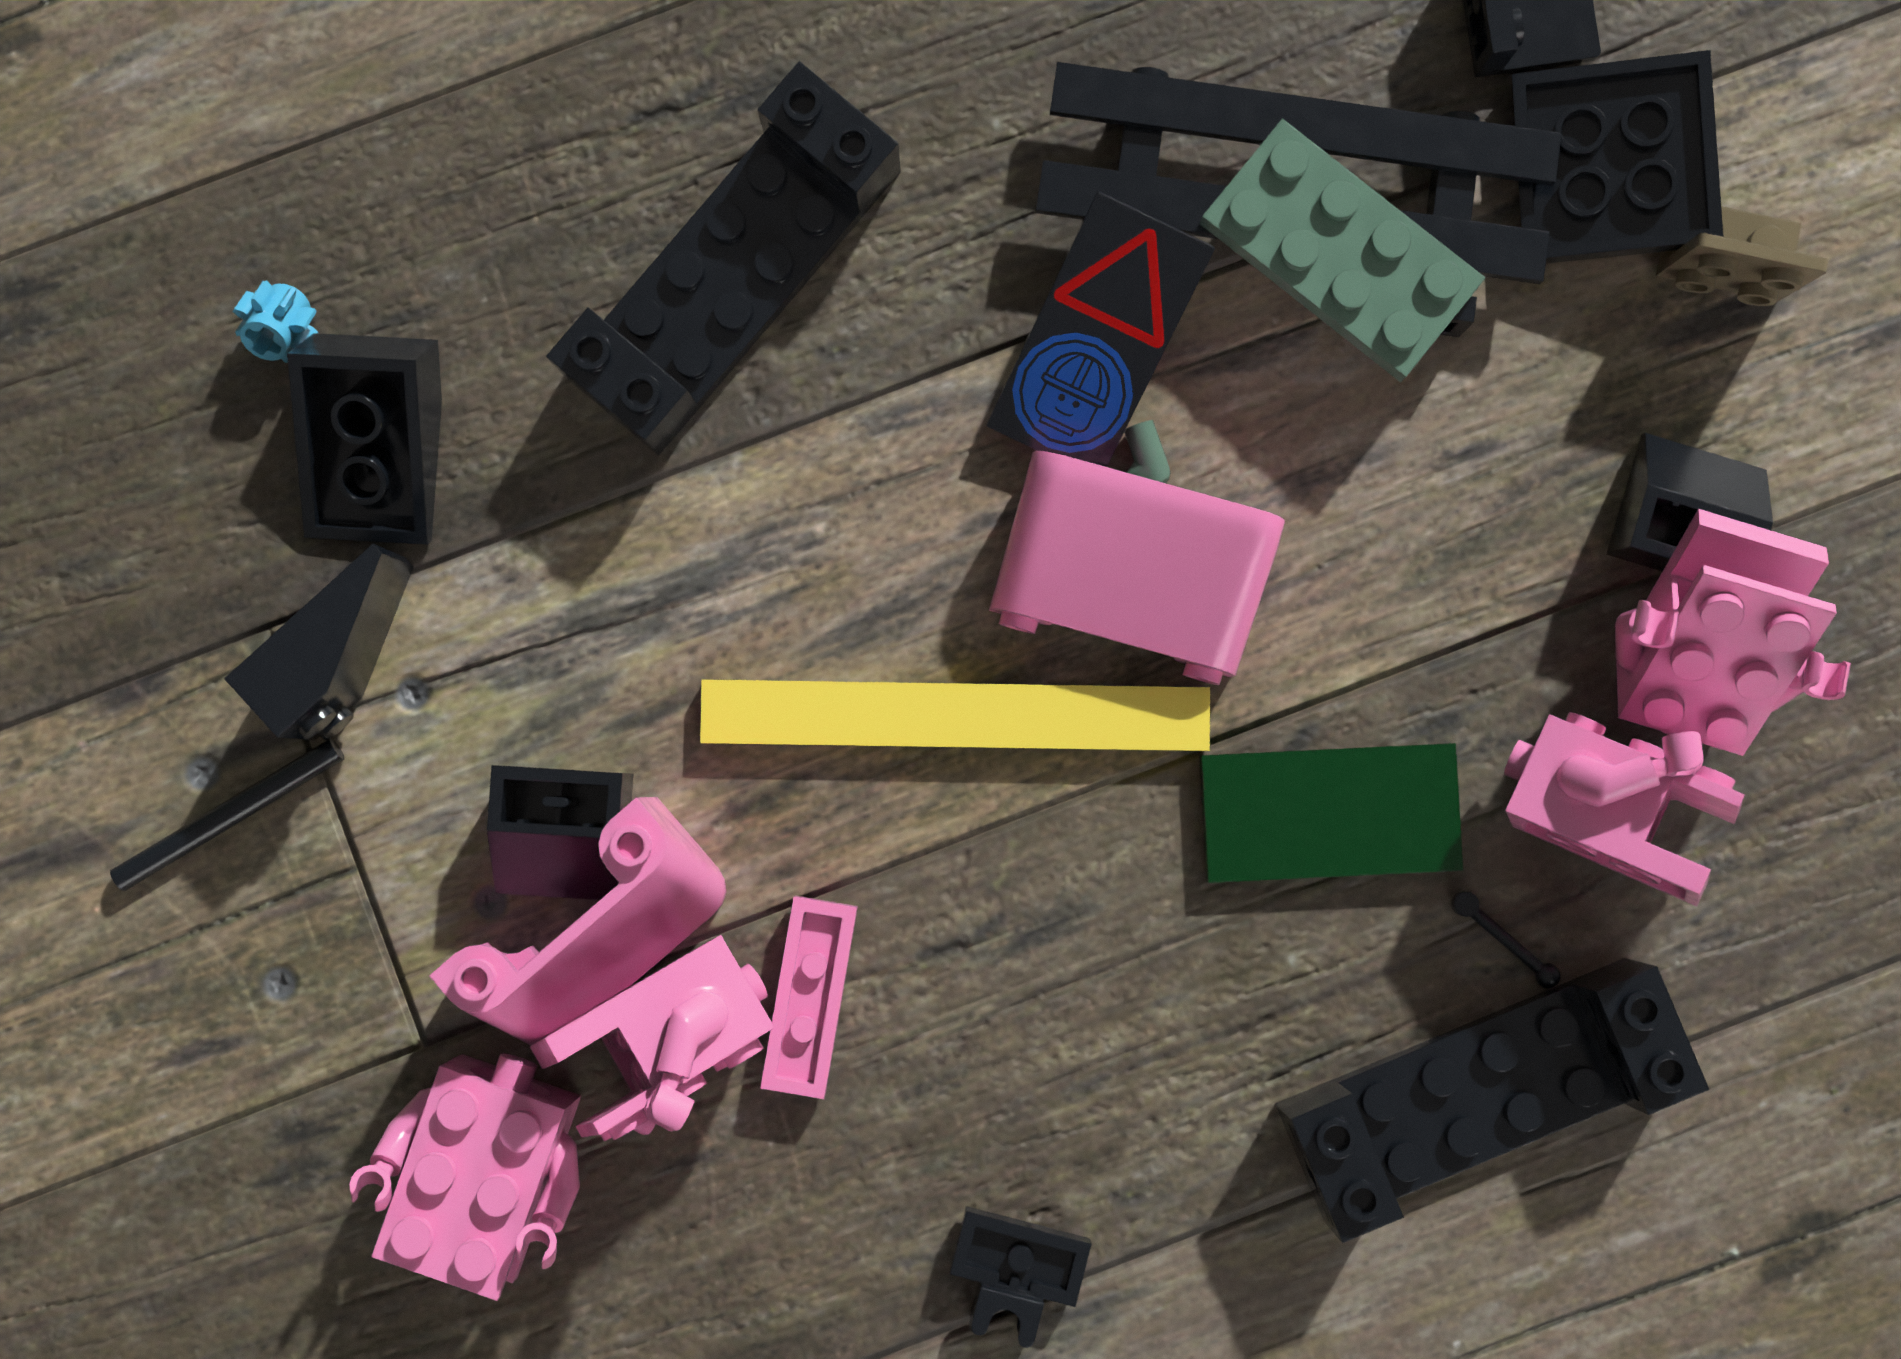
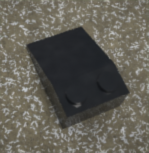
(366, 436)
(326, 652)

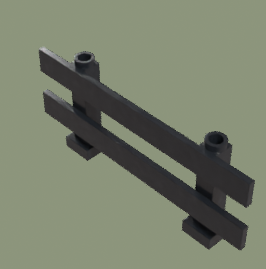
(1451, 145)

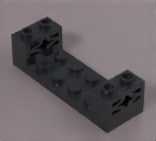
(733, 262)
(1489, 1091)

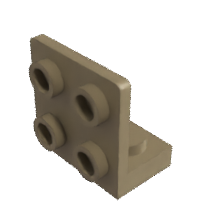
(1750, 259)

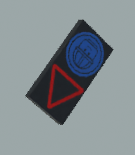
(1100, 332)

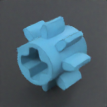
(274, 320)

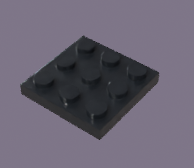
(1631, 155)

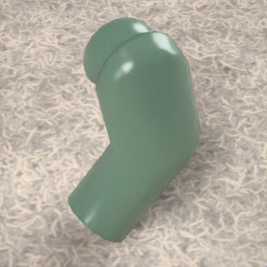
(1147, 452)

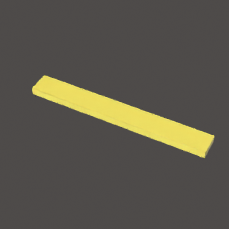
(955, 715)

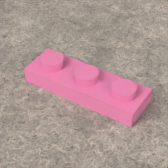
(809, 997)

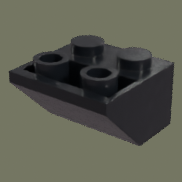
(1668, 489)
(549, 828)

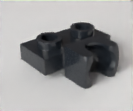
(1017, 1268)

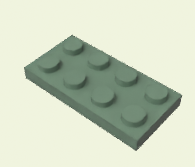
(1341, 250)

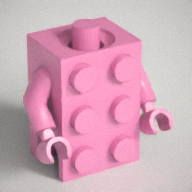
(1726, 635)
(1612, 796)
(666, 1035)
(479, 1174)

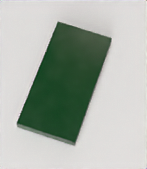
(1331, 813)

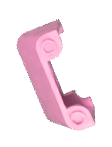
(1136, 563)
(660, 900)

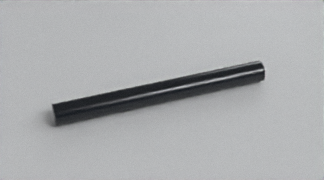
(227, 815)

